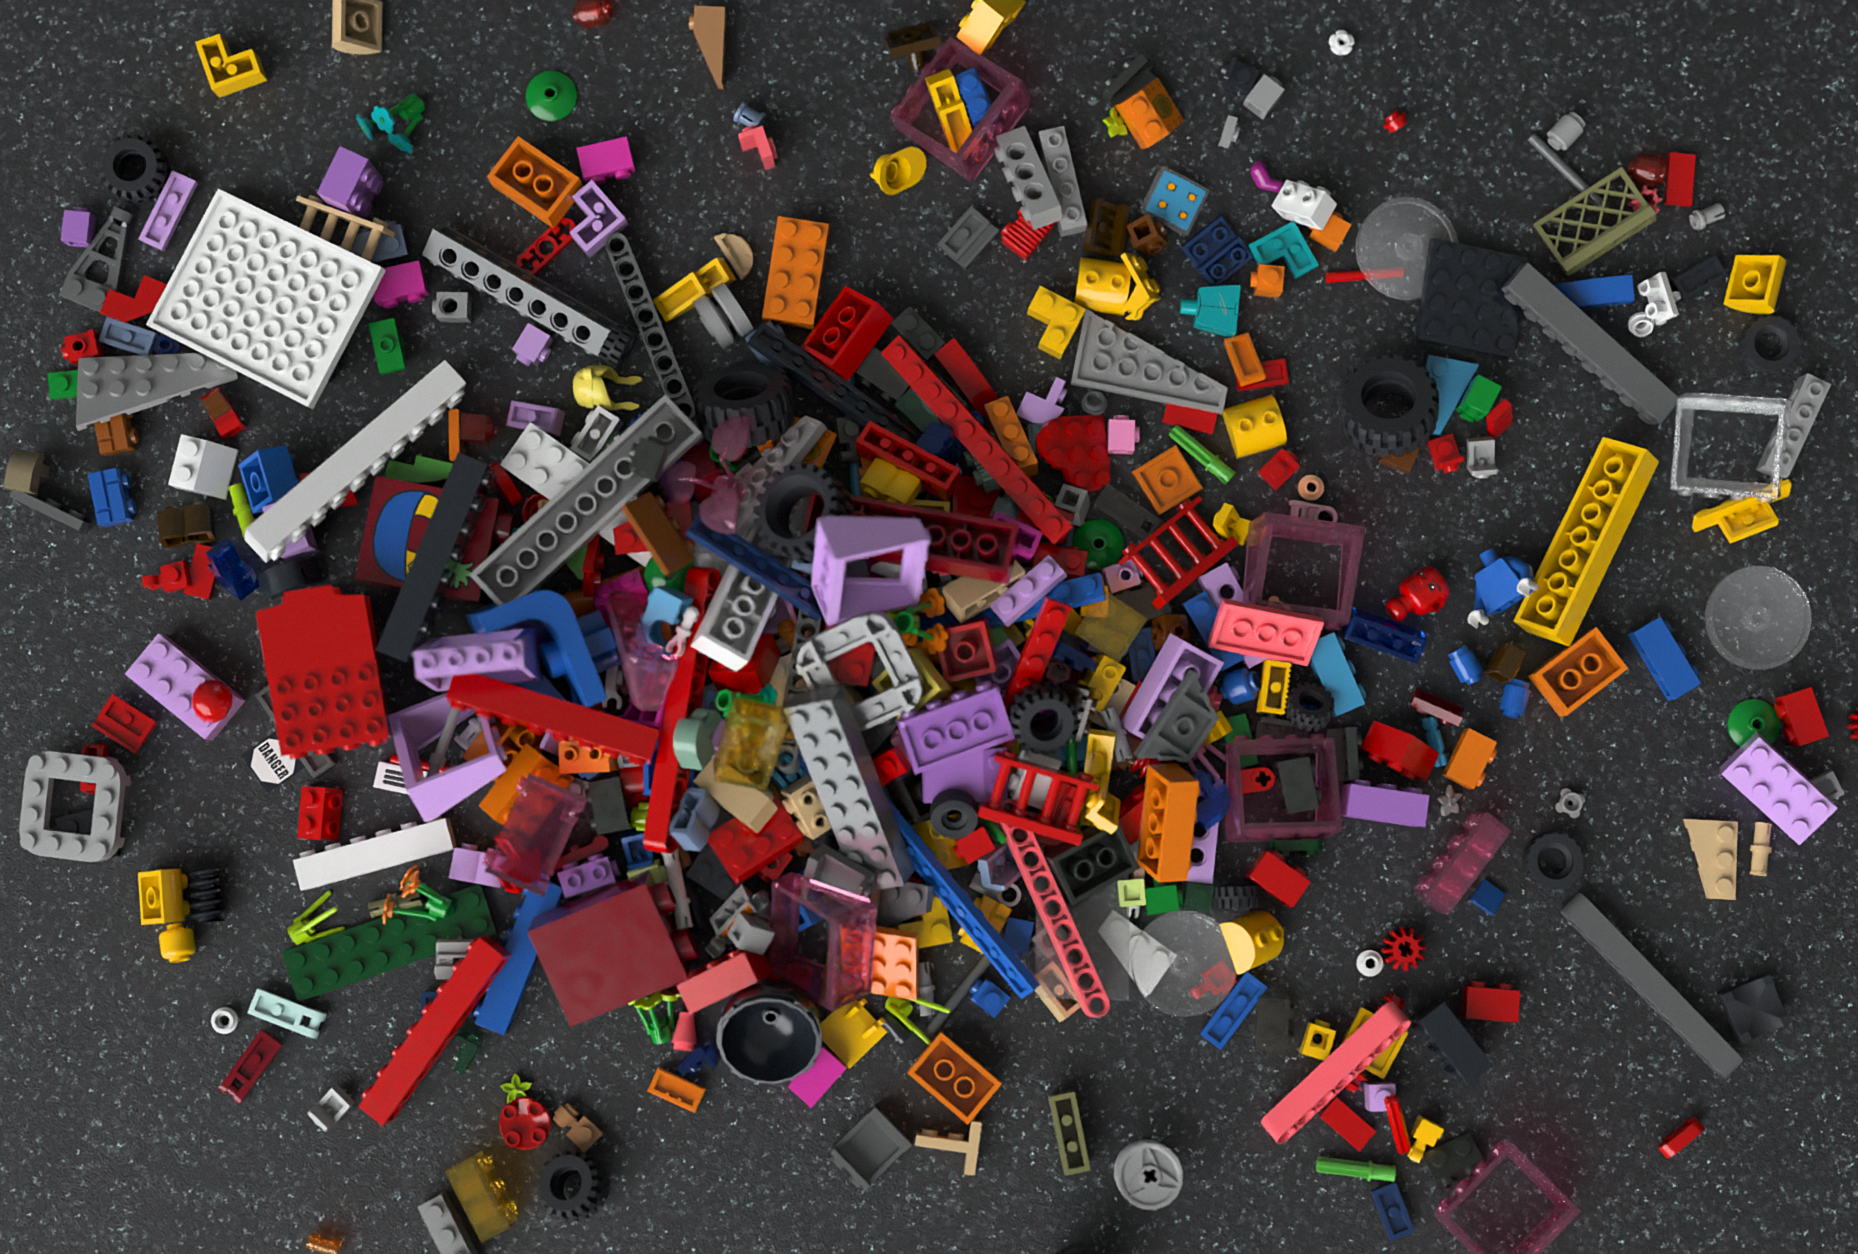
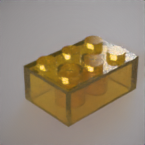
(750, 744)
(482, 1195)

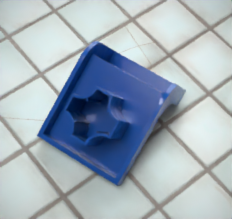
(573, 646)

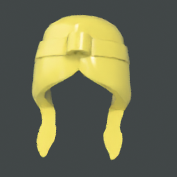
(591, 391)

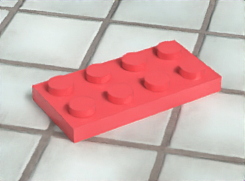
(1265, 632)

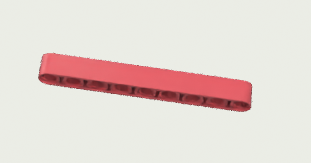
(1052, 922)

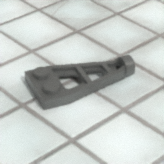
(89, 293)

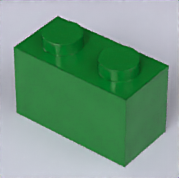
(1477, 399)

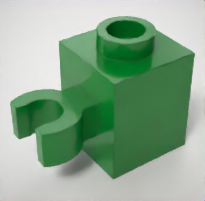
(1162, 898)

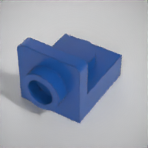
(989, 996)

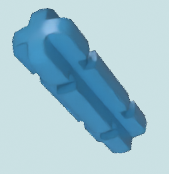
(1435, 740)

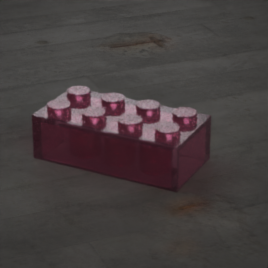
(1461, 862)

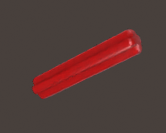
(1397, 1124)

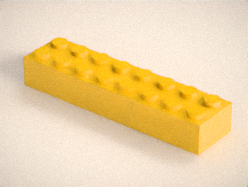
(1586, 540)

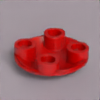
(524, 1123)

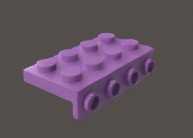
(955, 727)

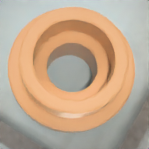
(1307, 495)

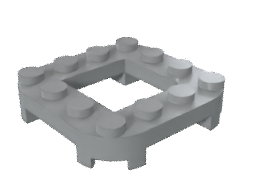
(883, 632)
(107, 810)

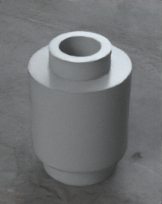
(1566, 131)

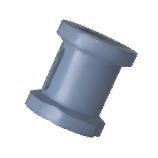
(749, 116)

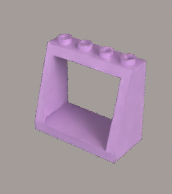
(857, 537)
(500, 655)
(421, 725)

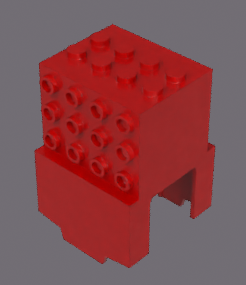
(324, 671)

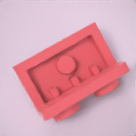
(755, 137)

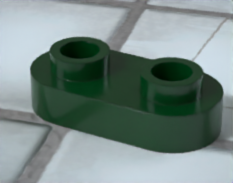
(1308, 847)

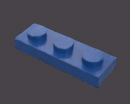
(1233, 1010)

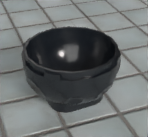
(767, 1045)

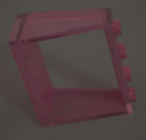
(998, 119)
(1310, 530)
(1328, 815)
(850, 940)
(1542, 1234)

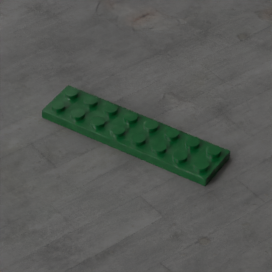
(383, 947)

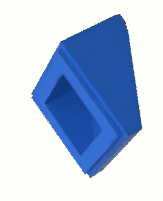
(1487, 897)

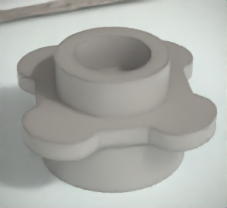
(1577, 802)

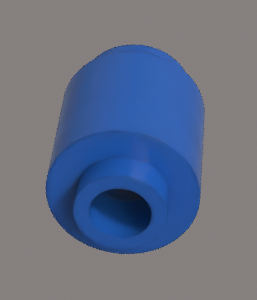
(1465, 665)
(1515, 698)

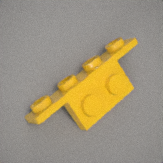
(1740, 517)

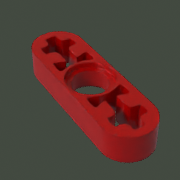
(546, 236)

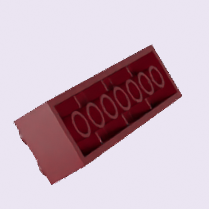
(957, 544)

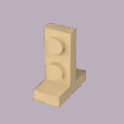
(954, 1142)

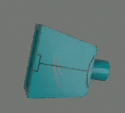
(1214, 309)

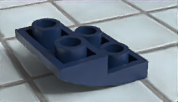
(1216, 251)

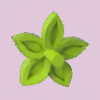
(1115, 123)
(515, 1088)

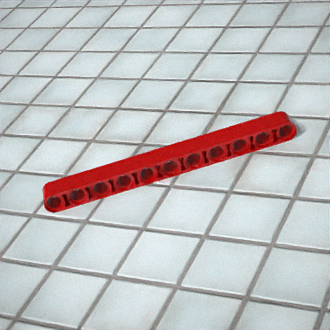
(682, 699)

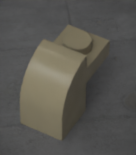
(25, 471)

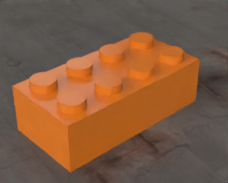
(796, 273)
(1168, 822)

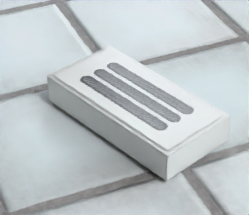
(390, 778)

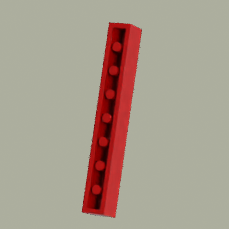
(553, 716)
(434, 1030)

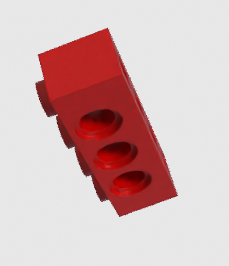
(935, 474)

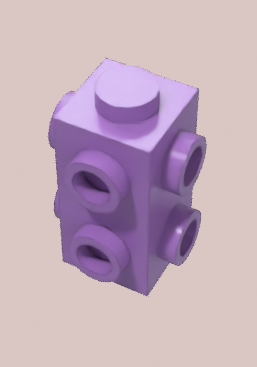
(589, 876)

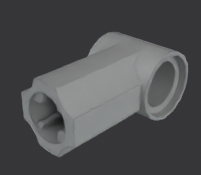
(976, 884)

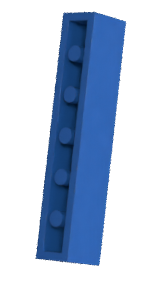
(511, 982)

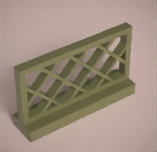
(1610, 237)

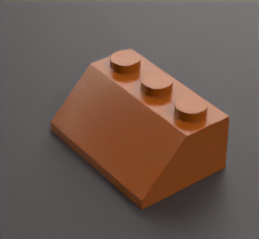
(659, 533)

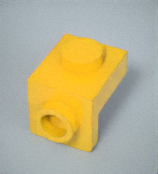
(1230, 524)

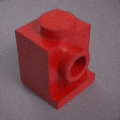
(90, 349)

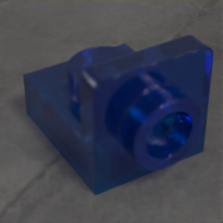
(693, 1063)

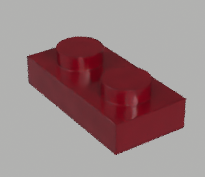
(1444, 710)

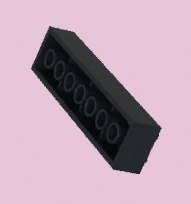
(437, 558)

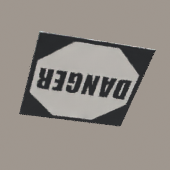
(269, 765)

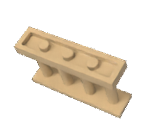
(376, 226)

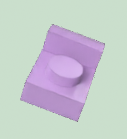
(1037, 410)

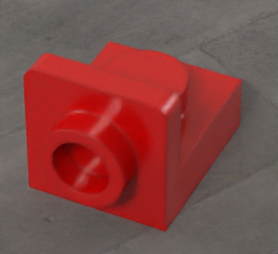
(1445, 454)
(1279, 468)

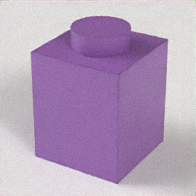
(78, 227)

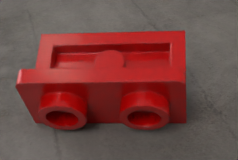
(320, 813)

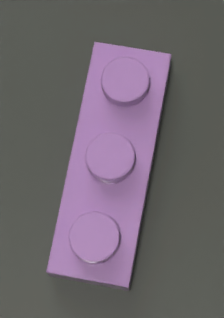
(168, 210)
(1028, 590)

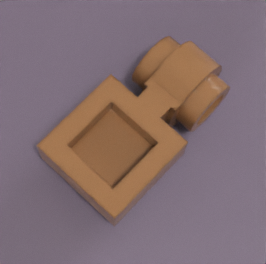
(583, 1132)

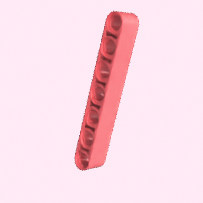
(1335, 1072)

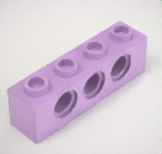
(1212, 582)
(1203, 869)

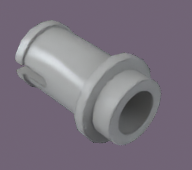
(1701, 218)

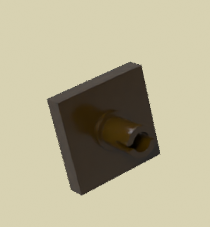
(912, 42)

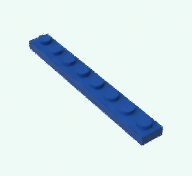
(1075, 592)

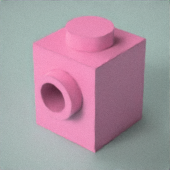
(1121, 435)

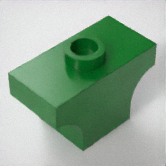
(388, 346)

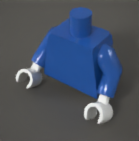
(1500, 585)

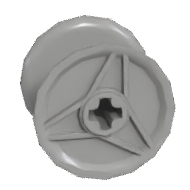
(1145, 1191)

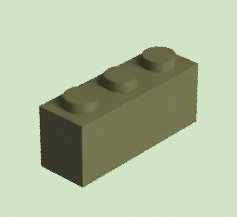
(1068, 1132)

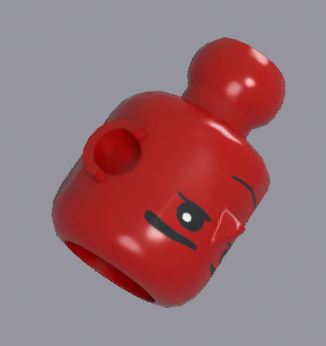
(1420, 594)

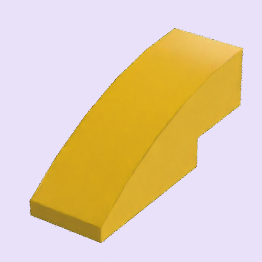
(949, 108)
(681, 295)

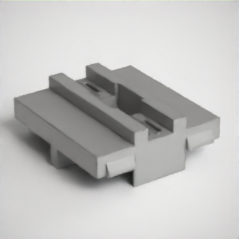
(446, 952)

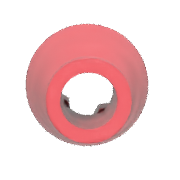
(685, 1032)

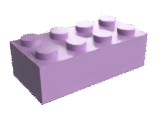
(1164, 678)
(171, 679)
(1778, 788)

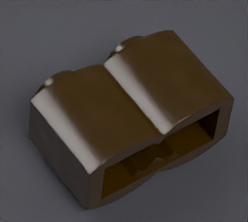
(186, 525)
(1506, 662)

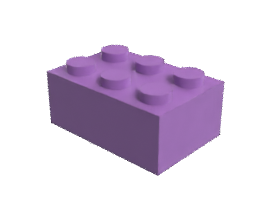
(350, 184)
(1384, 803)

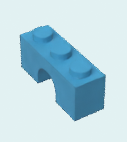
(664, 605)

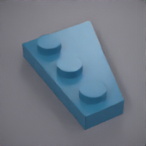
(1451, 381)

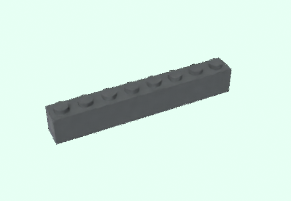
(1589, 344)

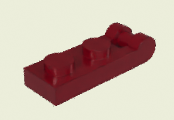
(579, 852)
(251, 1065)

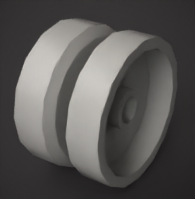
(720, 317)

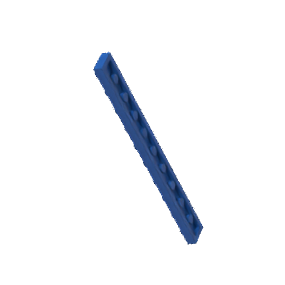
(965, 911)

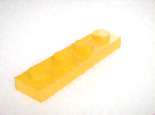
(1098, 760)

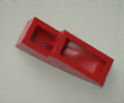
(965, 375)

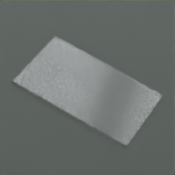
(1105, 936)

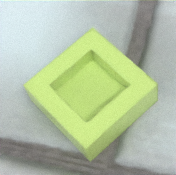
(1131, 892)

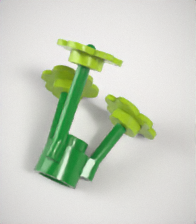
(658, 1027)

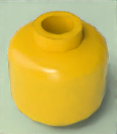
(177, 943)

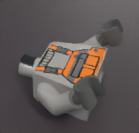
(740, 901)

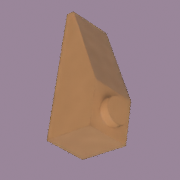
(710, 33)

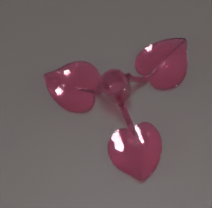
(722, 508)

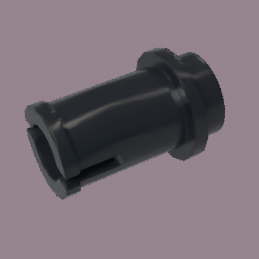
(895, 1029)

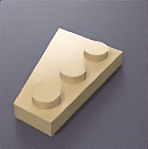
(1716, 855)

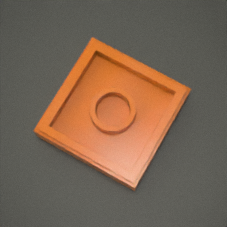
(1167, 480)

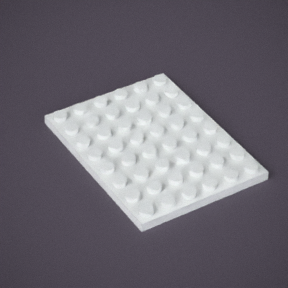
(266, 298)

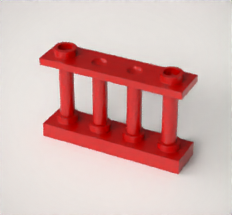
(1200, 561)
(1018, 815)

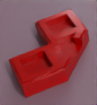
(126, 308)

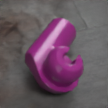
(1262, 178)

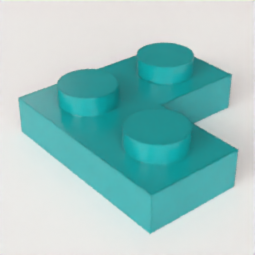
(1285, 243)

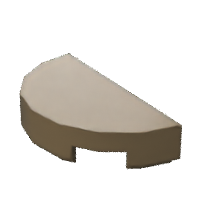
(737, 252)

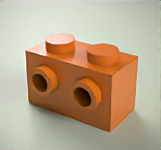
(1470, 759)
(579, 760)

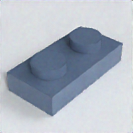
(127, 337)

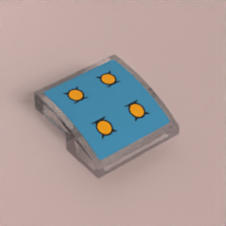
(1174, 200)

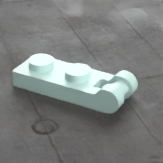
(286, 1013)

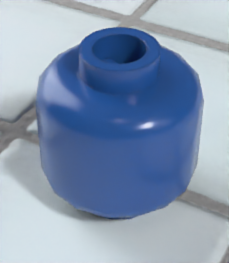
(1240, 685)

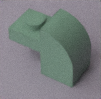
(692, 738)

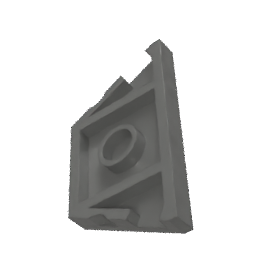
(1181, 724)

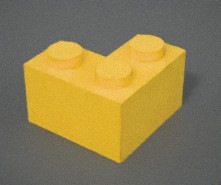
(986, 22)
(229, 72)
(1060, 316)
(932, 927)

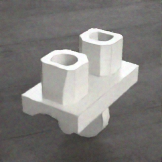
(1660, 298)

